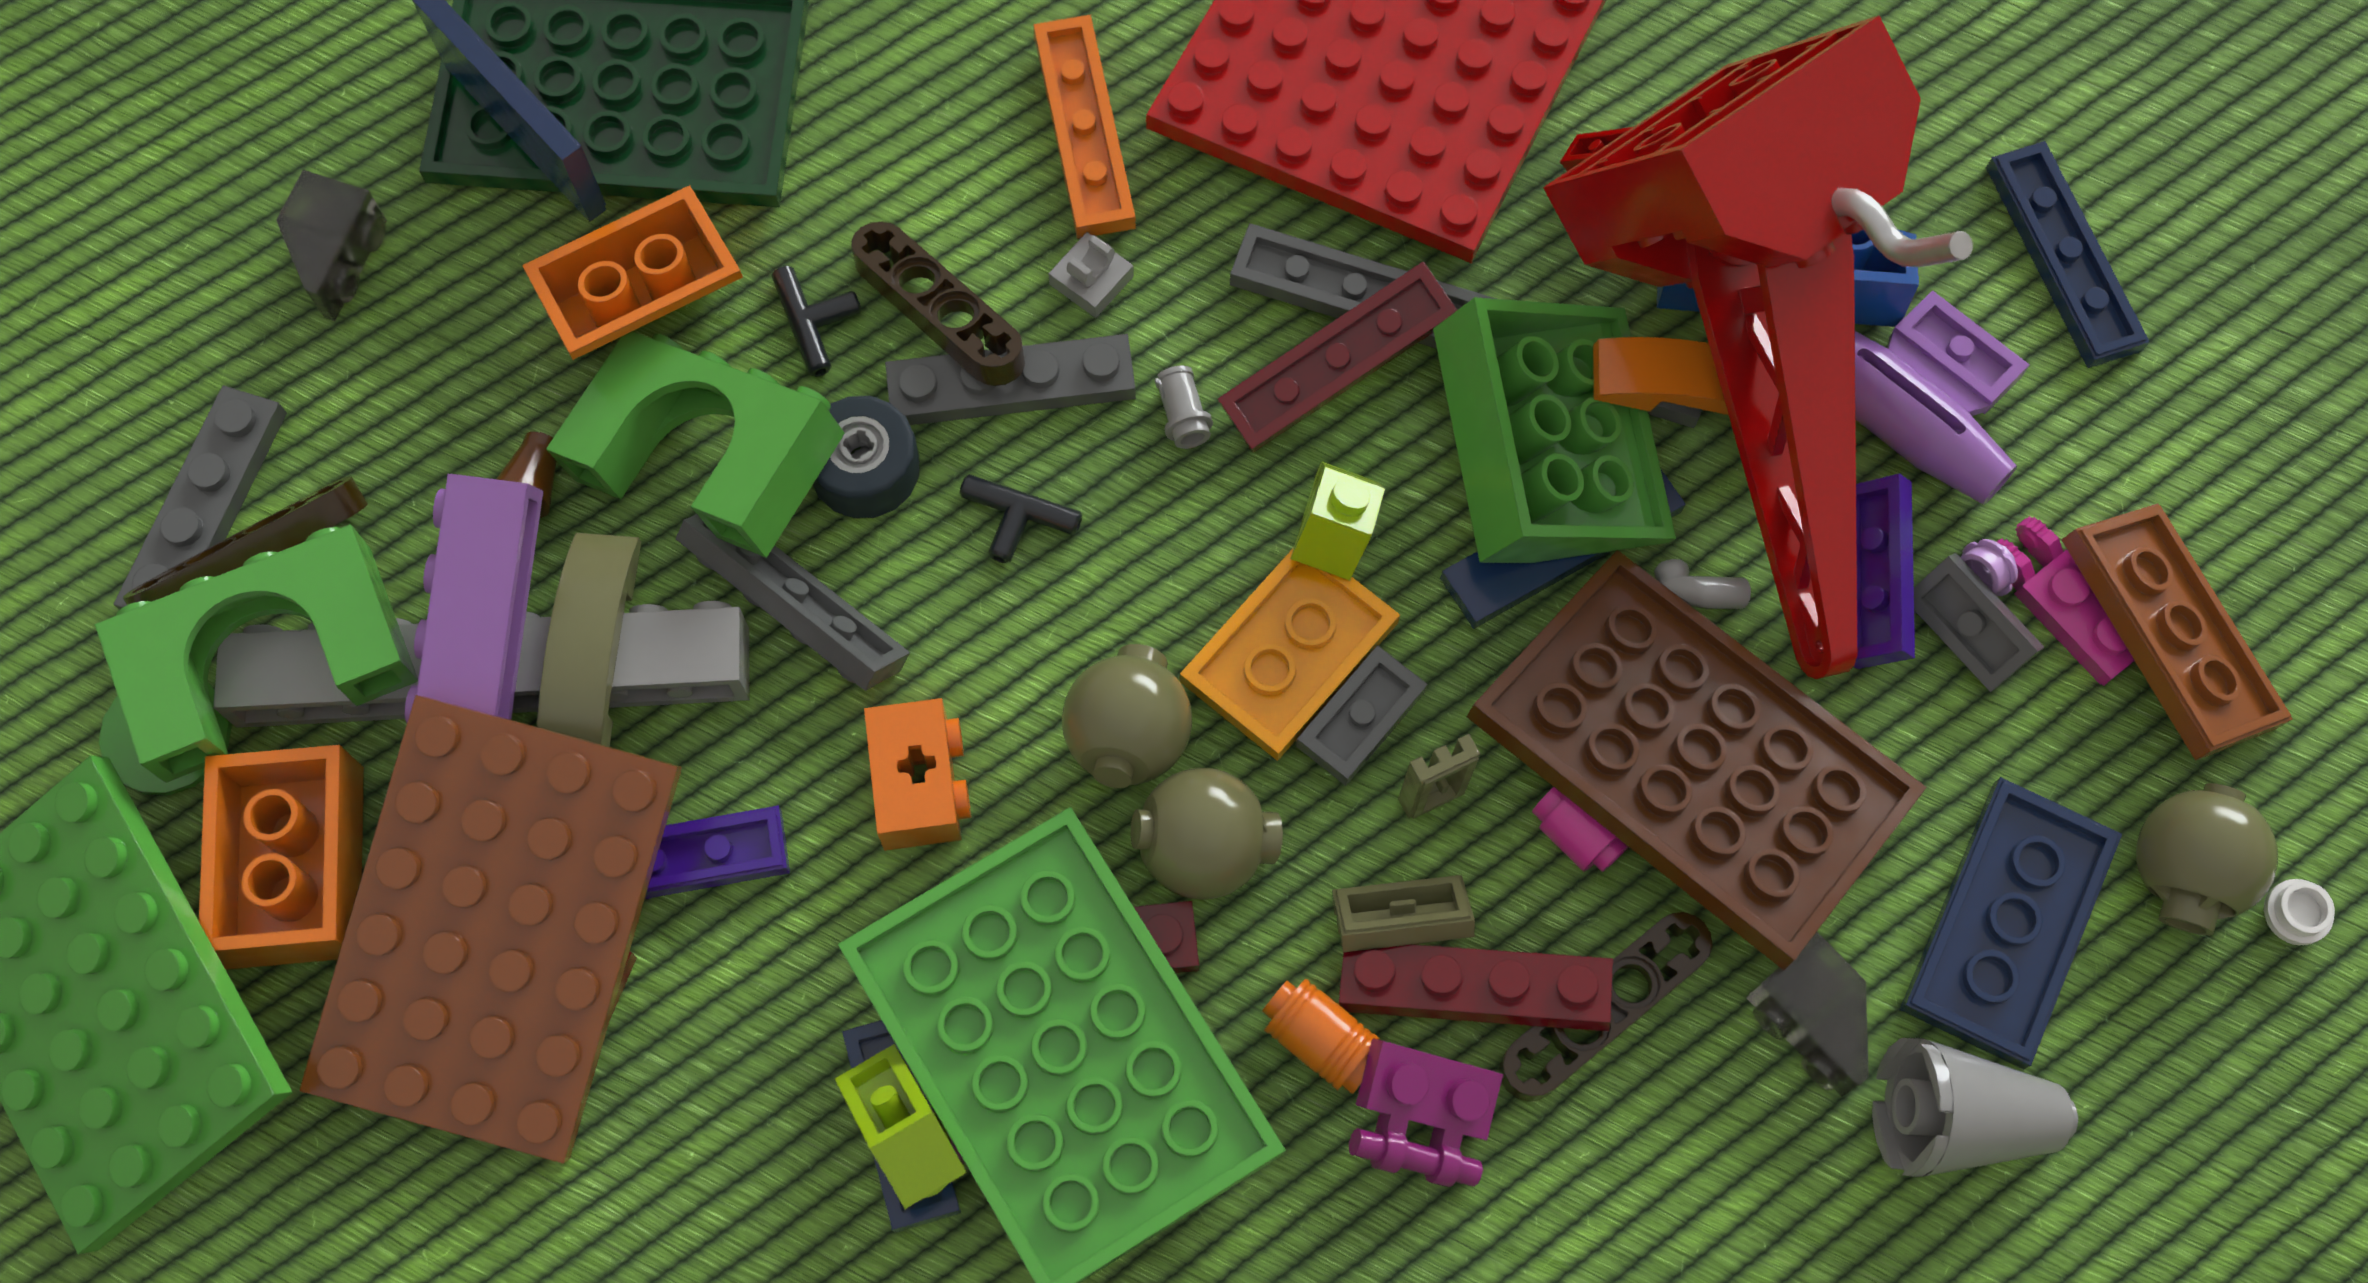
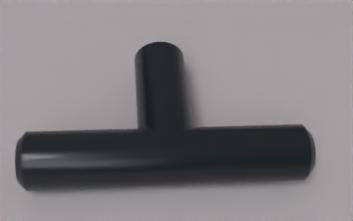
(806, 318)
(1017, 510)

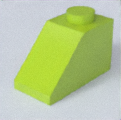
(1337, 521)
(900, 1127)

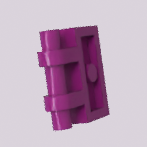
(1430, 1091)

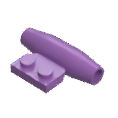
(1928, 388)

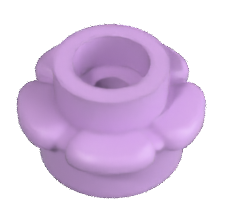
(1992, 564)

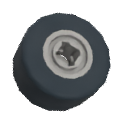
(869, 480)

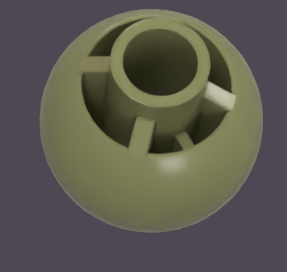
(1127, 717)
(1205, 833)
(2206, 857)

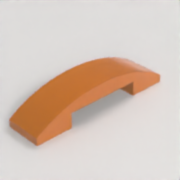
(1654, 370)

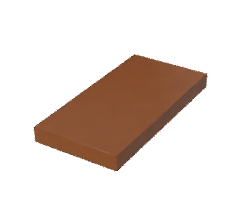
(2177, 630)

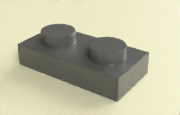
(1974, 622)
(1361, 715)

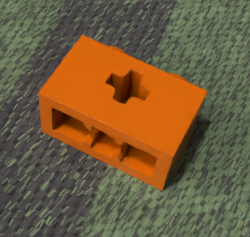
(908, 737)

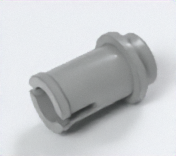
(1186, 419)

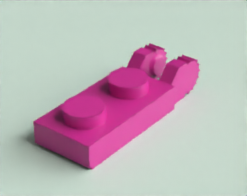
(2066, 602)

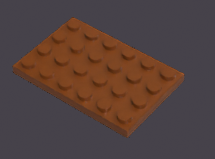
(491, 929)

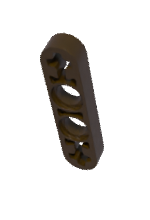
(943, 298)
(272, 534)
(1622, 1012)

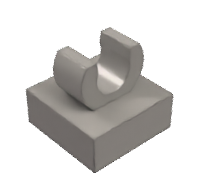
(1091, 274)

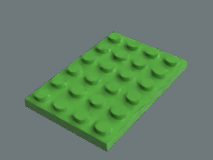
(115, 1012)
(1061, 1052)

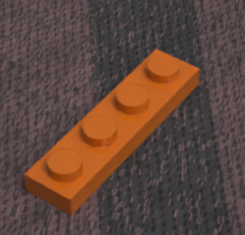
(1084, 126)

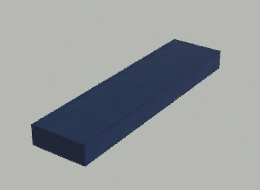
(2067, 255)
(1493, 588)

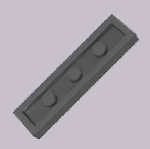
(1052, 378)
(209, 484)
(801, 605)

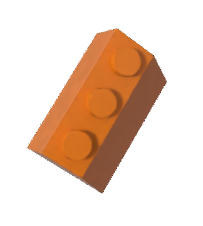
(631, 272)

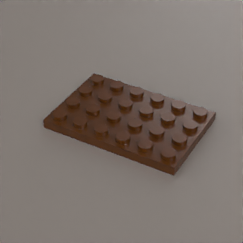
(1698, 757)

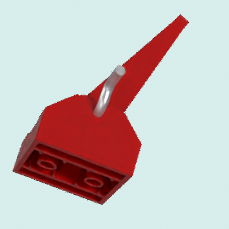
(1755, 206)

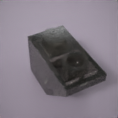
(330, 237)
(1821, 1013)

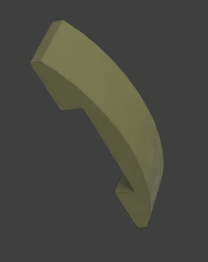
(586, 636)

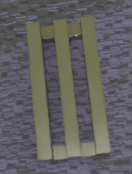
(1441, 781)
(1403, 913)

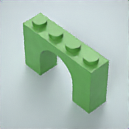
(656, 385)
(166, 646)

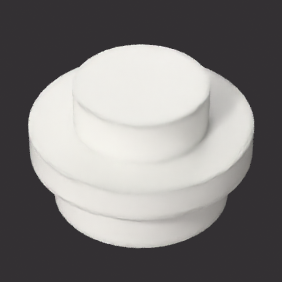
(2299, 911)

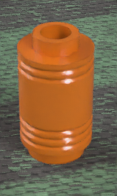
(1320, 1033)

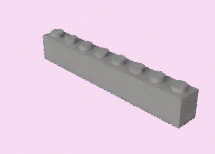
(661, 660)

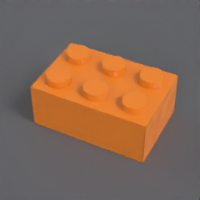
(280, 854)

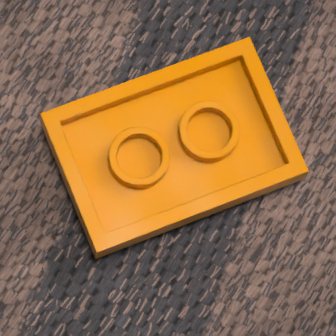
(1288, 652)

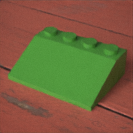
(1536, 452)

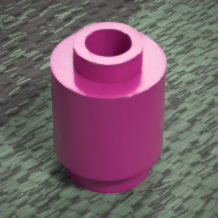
(1577, 832)

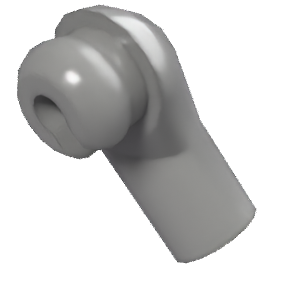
(1703, 591)

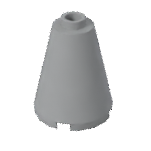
(1964, 1111)

